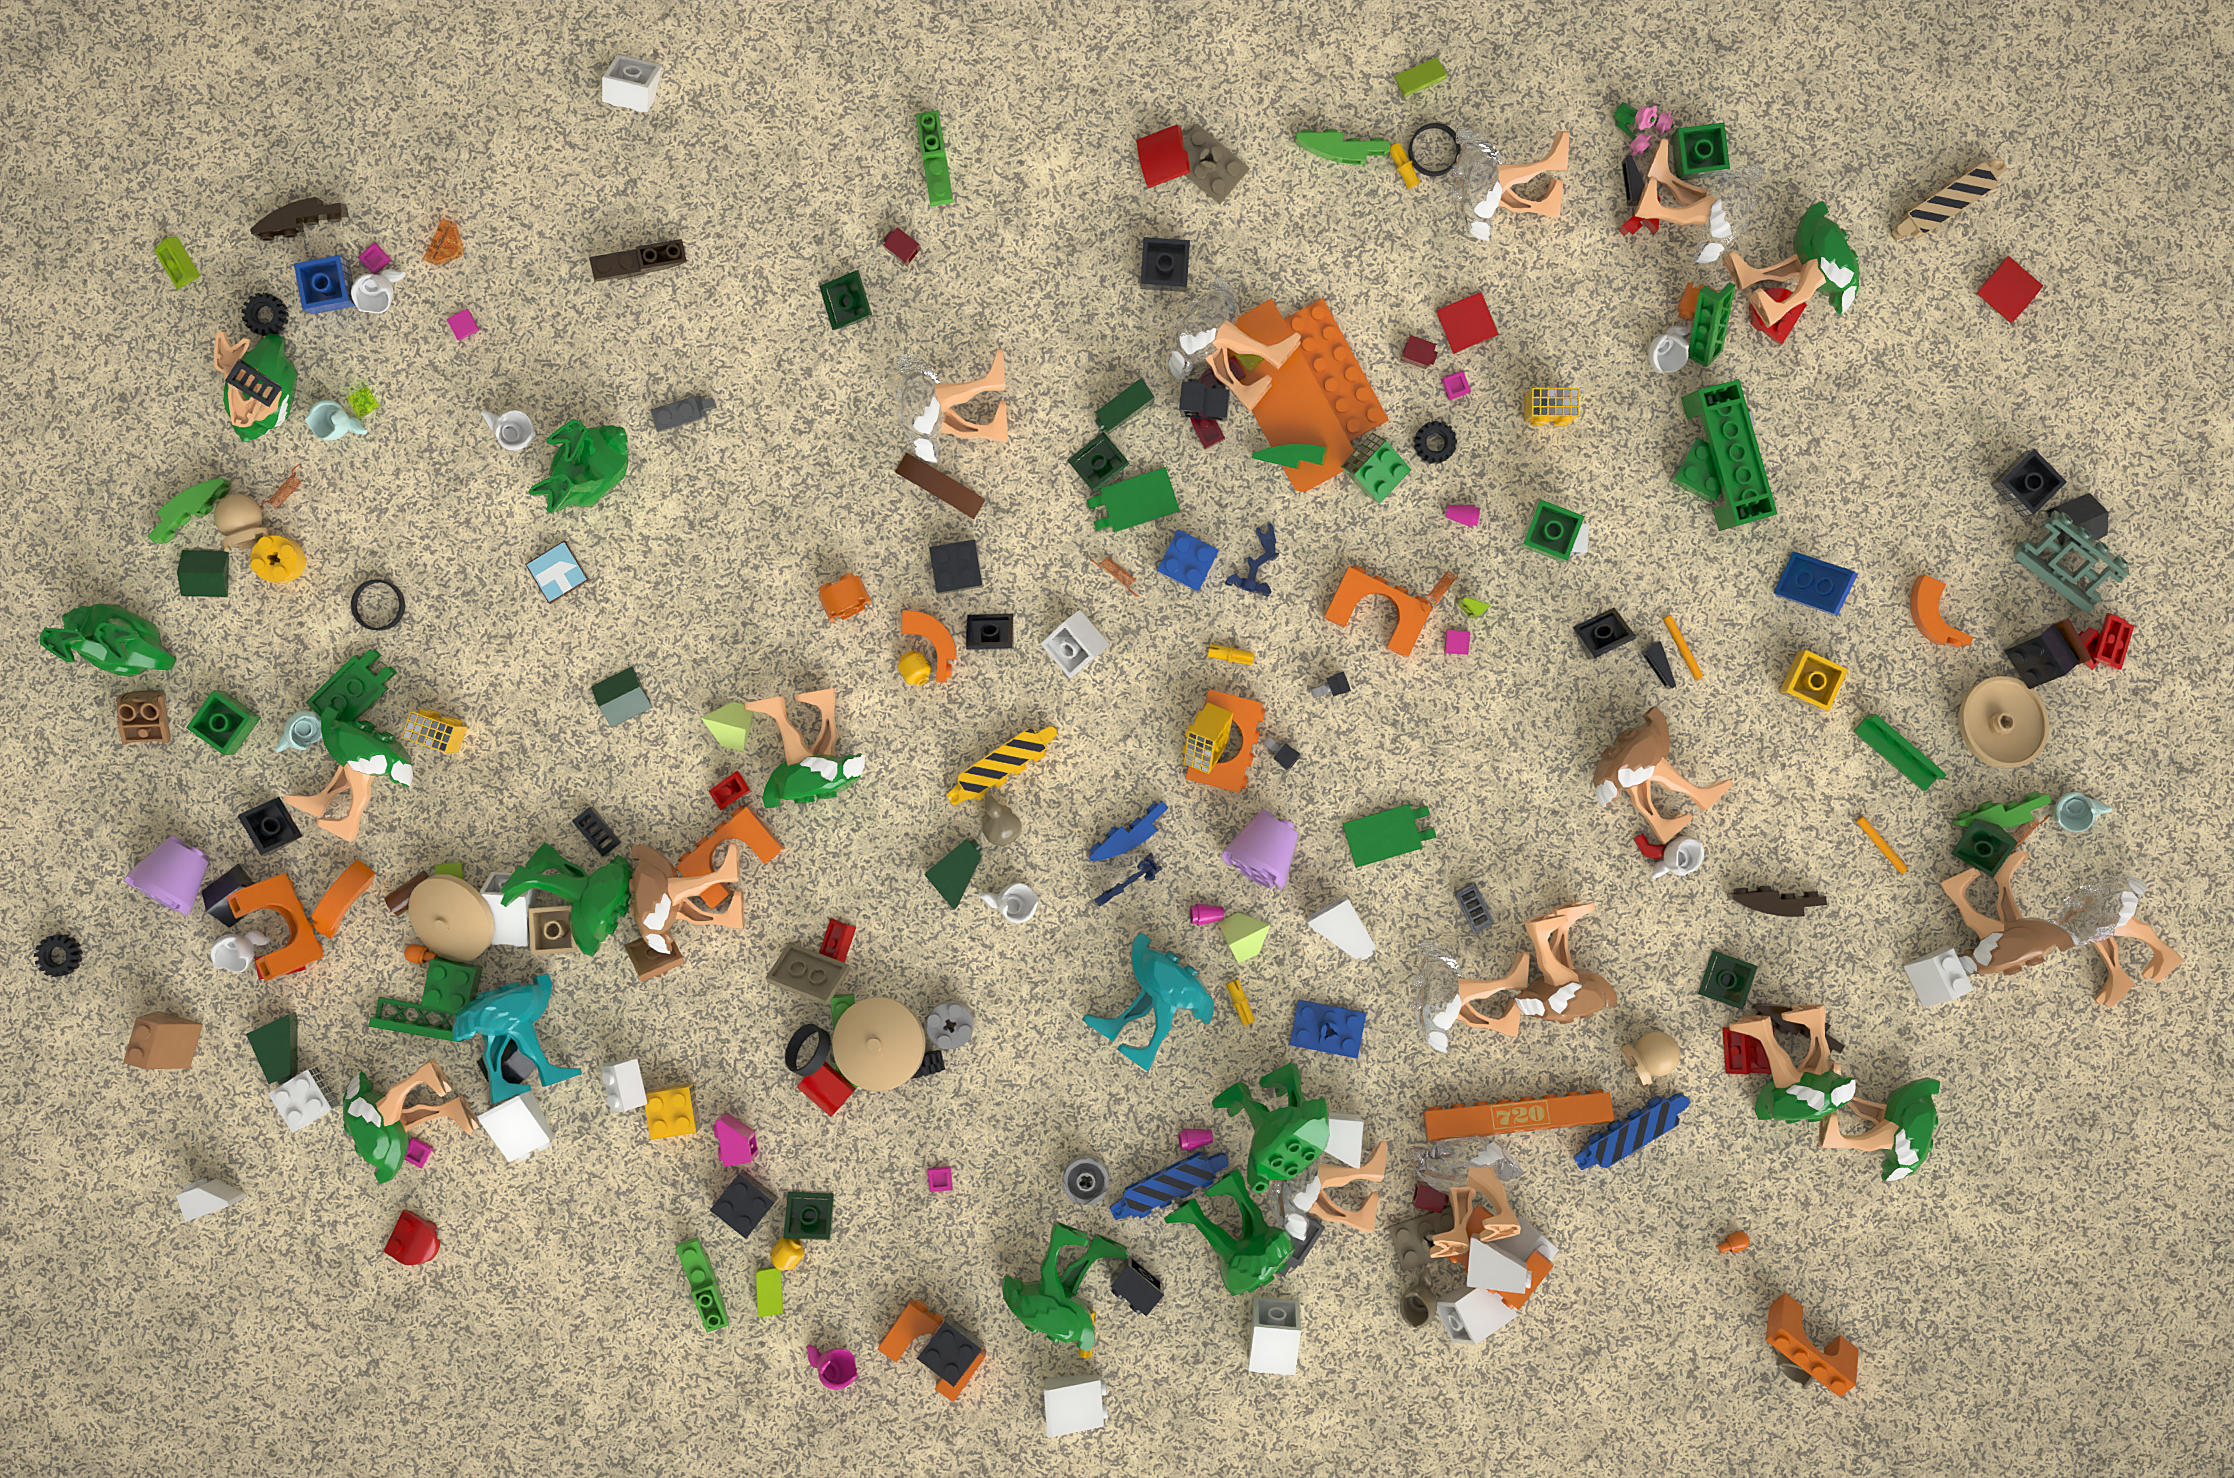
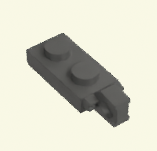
(681, 412)
(1302, 1247)

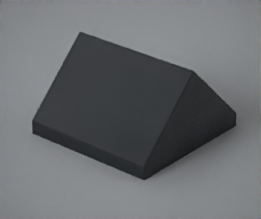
(2085, 513)
(990, 632)
(1603, 633)
(270, 826)
(216, 893)
(514, 1065)

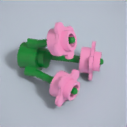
(1644, 118)

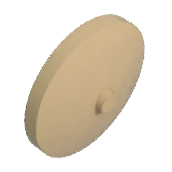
(2004, 722)
(451, 918)
(878, 1043)

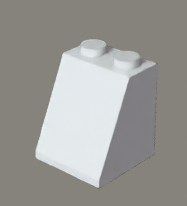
(511, 921)
(1343, 928)
(518, 1126)
(1345, 1137)
(1496, 1268)
(1472, 1314)
(1274, 1336)
(1074, 1404)

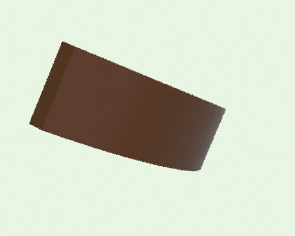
(940, 485)

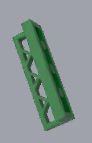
(1710, 324)
(1898, 752)
(412, 1027)

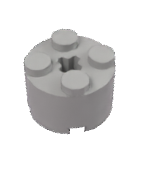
(946, 1037)
(1086, 1192)

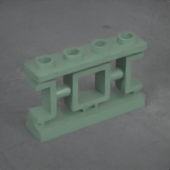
(2061, 577)

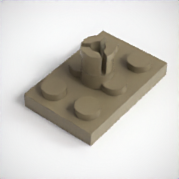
(1212, 164)
(808, 973)
(1414, 1237)

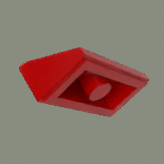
(837, 940)

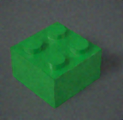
(223, 722)
(451, 984)

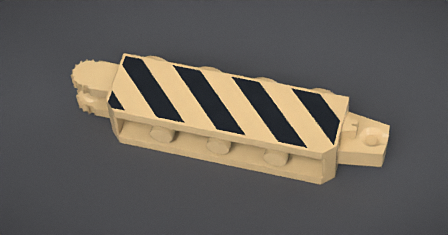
(1951, 200)

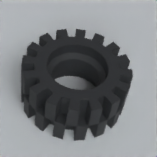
(253, 308)
(1435, 428)
(45, 959)
(931, 1064)

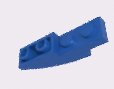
(1121, 840)

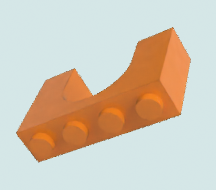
(1410, 616)
(1246, 714)
(744, 827)
(279, 896)
(1536, 1261)
(916, 1321)
(1833, 1368)

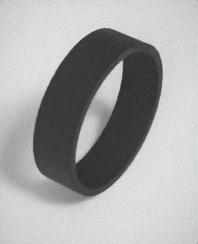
(1451, 132)
(354, 600)
(819, 1056)

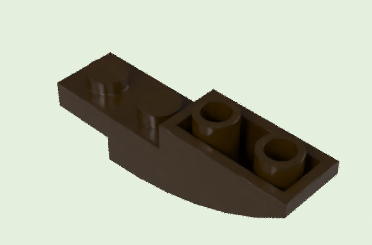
(290, 218)
(638, 261)
(1769, 901)
(1785, 1027)

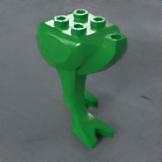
(583, 466)
(109, 640)
(594, 899)
(1284, 1138)
(1257, 1253)
(1053, 1301)

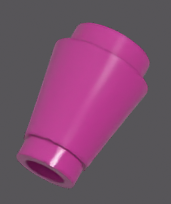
(1463, 514)
(1205, 914)
(1194, 1138)

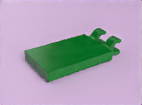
(1136, 501)
(353, 687)
(1386, 834)

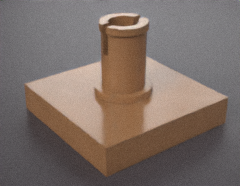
(651, 962)

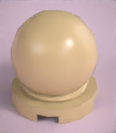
(240, 521)
(1653, 1055)

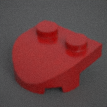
(1780, 330)
(413, 1240)

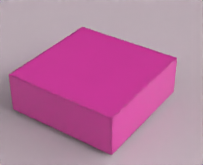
(374, 258)
(463, 324)
(1456, 385)
(1457, 642)
(418, 1152)
(940, 1179)

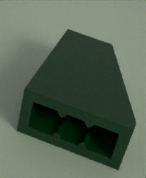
(1124, 406)
(955, 871)
(277, 1048)

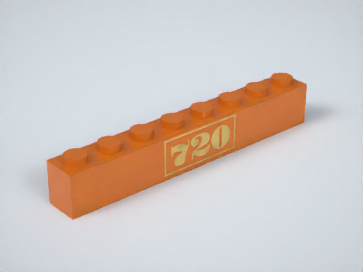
(1518, 1116)

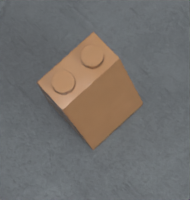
(162, 1042)

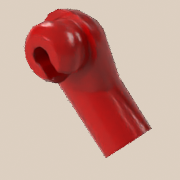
(1649, 850)

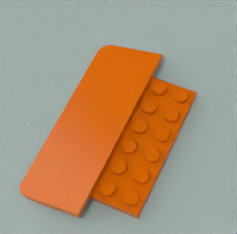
(1316, 392)

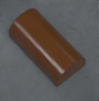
(399, 899)

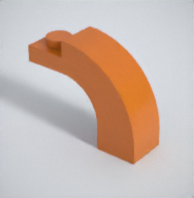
(1926, 615)
(925, 625)
(340, 897)

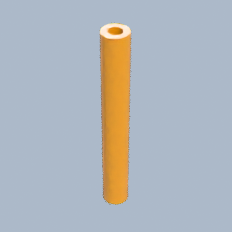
(1682, 646)
(1882, 845)

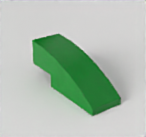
(1292, 454)

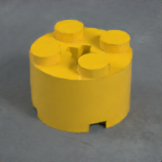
(265, 554)

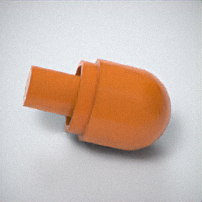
(417, 954)
(1736, 1242)

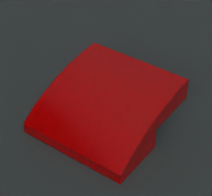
(1163, 156)
(2009, 289)
(1467, 322)
(2113, 641)
(1744, 1053)
(826, 1089)

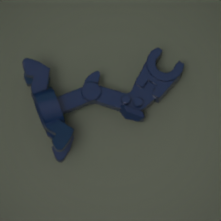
(1249, 584)
(1147, 865)

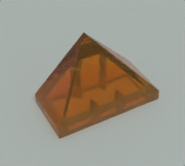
(445, 244)

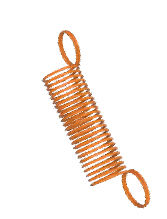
(281, 490)
(1118, 567)
(1436, 595)
(2024, 836)

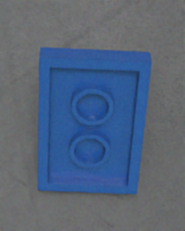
(1815, 583)
(1327, 1028)

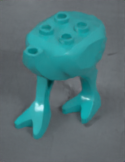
(1165, 988)
(509, 1016)

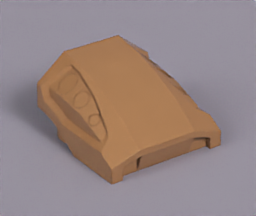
(139, 721)

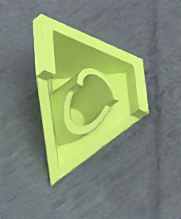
(730, 725)
(1244, 935)

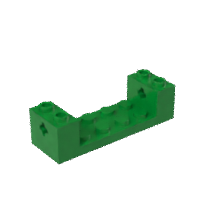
(1733, 453)

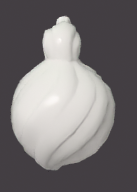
(375, 292)
(1669, 350)
(507, 425)
(1673, 861)
(1014, 901)
(236, 951)

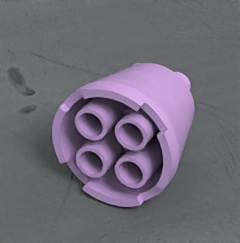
(1263, 850)
(170, 874)

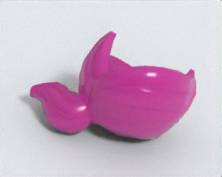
(842, 1363)

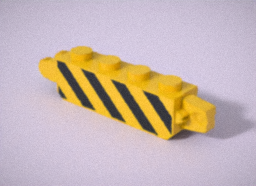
(1001, 763)

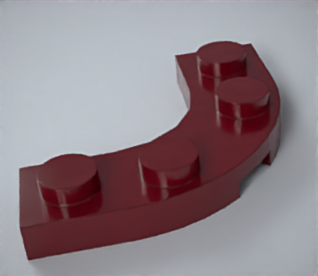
(1209, 430)

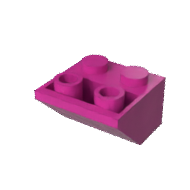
(736, 1141)

